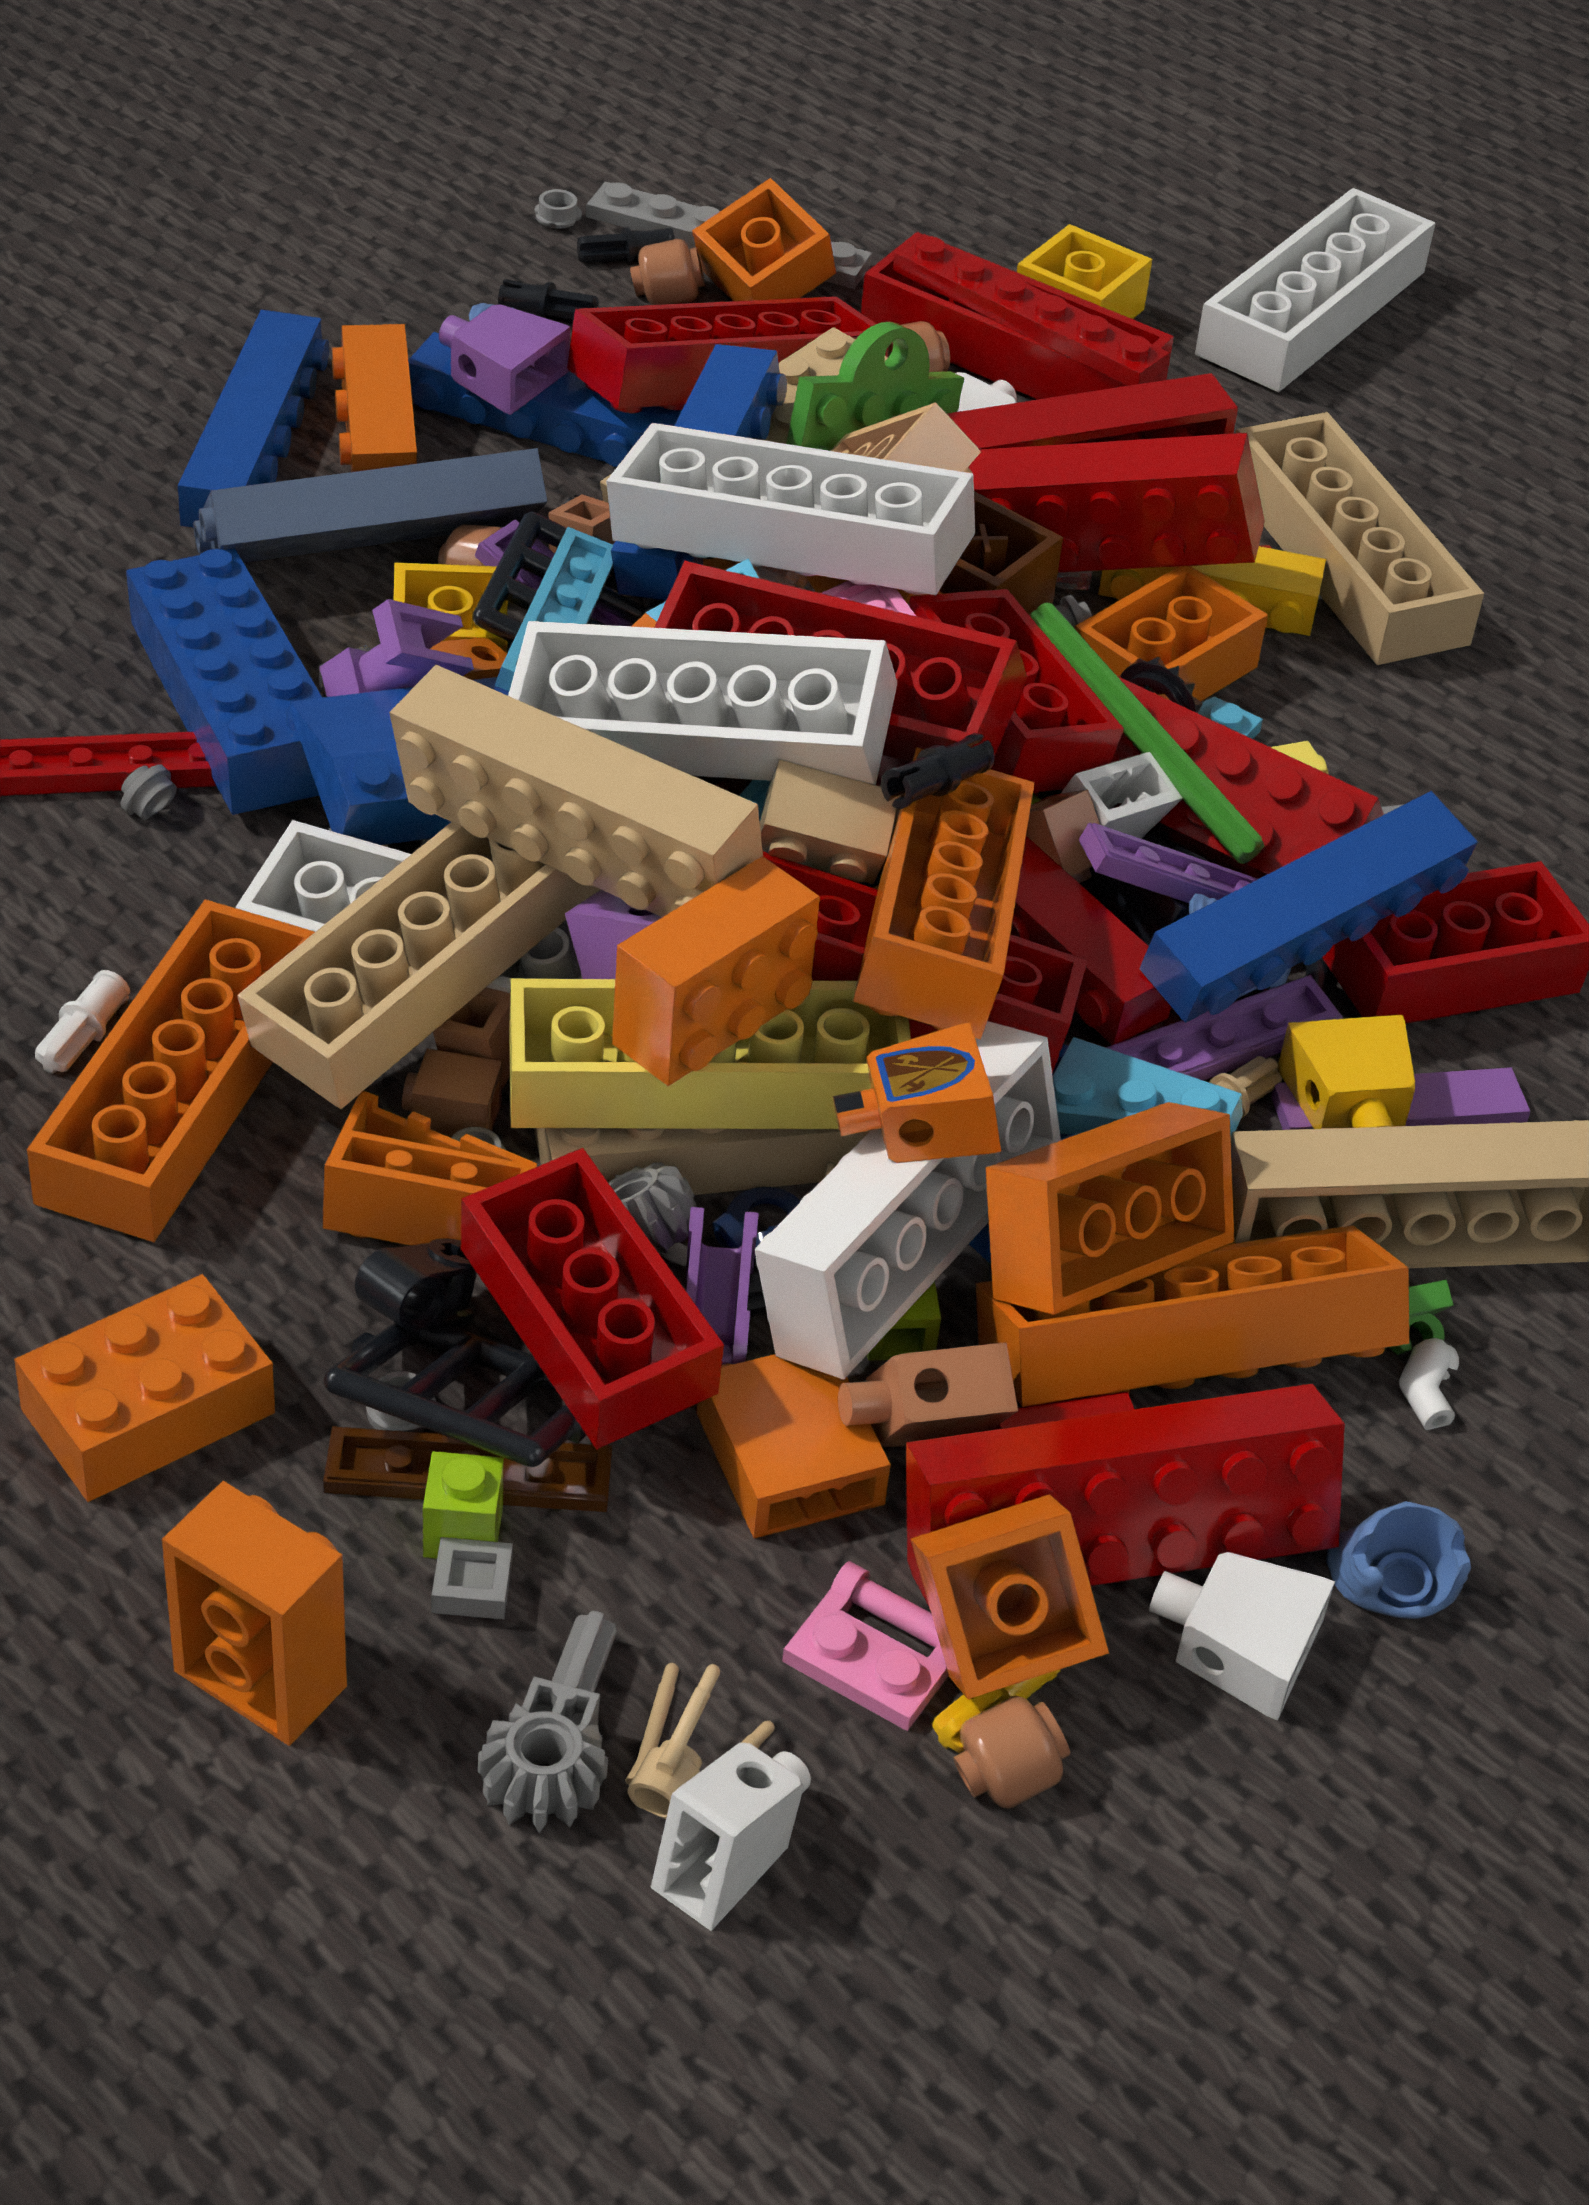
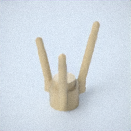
(667, 1767)

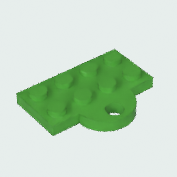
(870, 388)

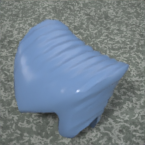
(1401, 1561)

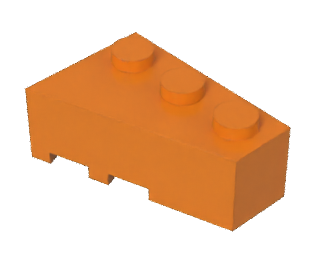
(374, 397)
(403, 1179)

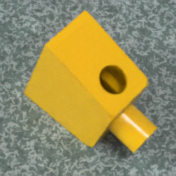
(1350, 1071)

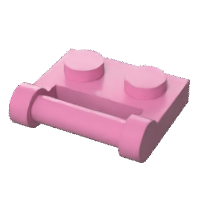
(861, 1659)

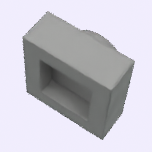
(472, 1578)

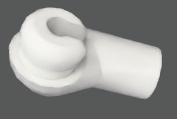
(1422, 1378)

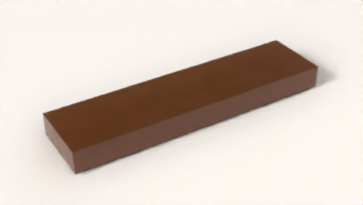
(399, 1463)

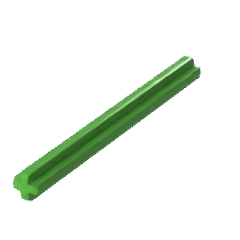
(1151, 737)

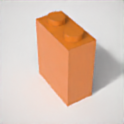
(788, 1448)

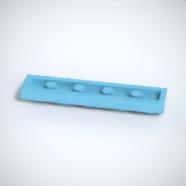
(566, 592)

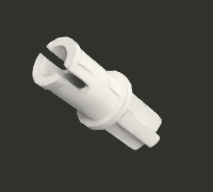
(82, 1021)

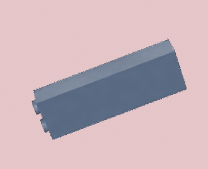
(371, 506)

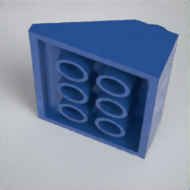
(359, 767)

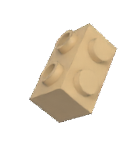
(827, 822)

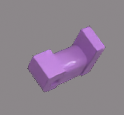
(402, 655)
(720, 1283)

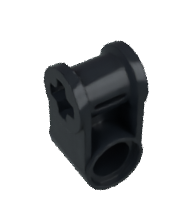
(419, 1284)

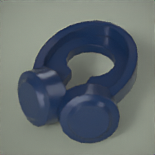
(730, 1225)

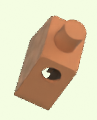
(933, 1394)

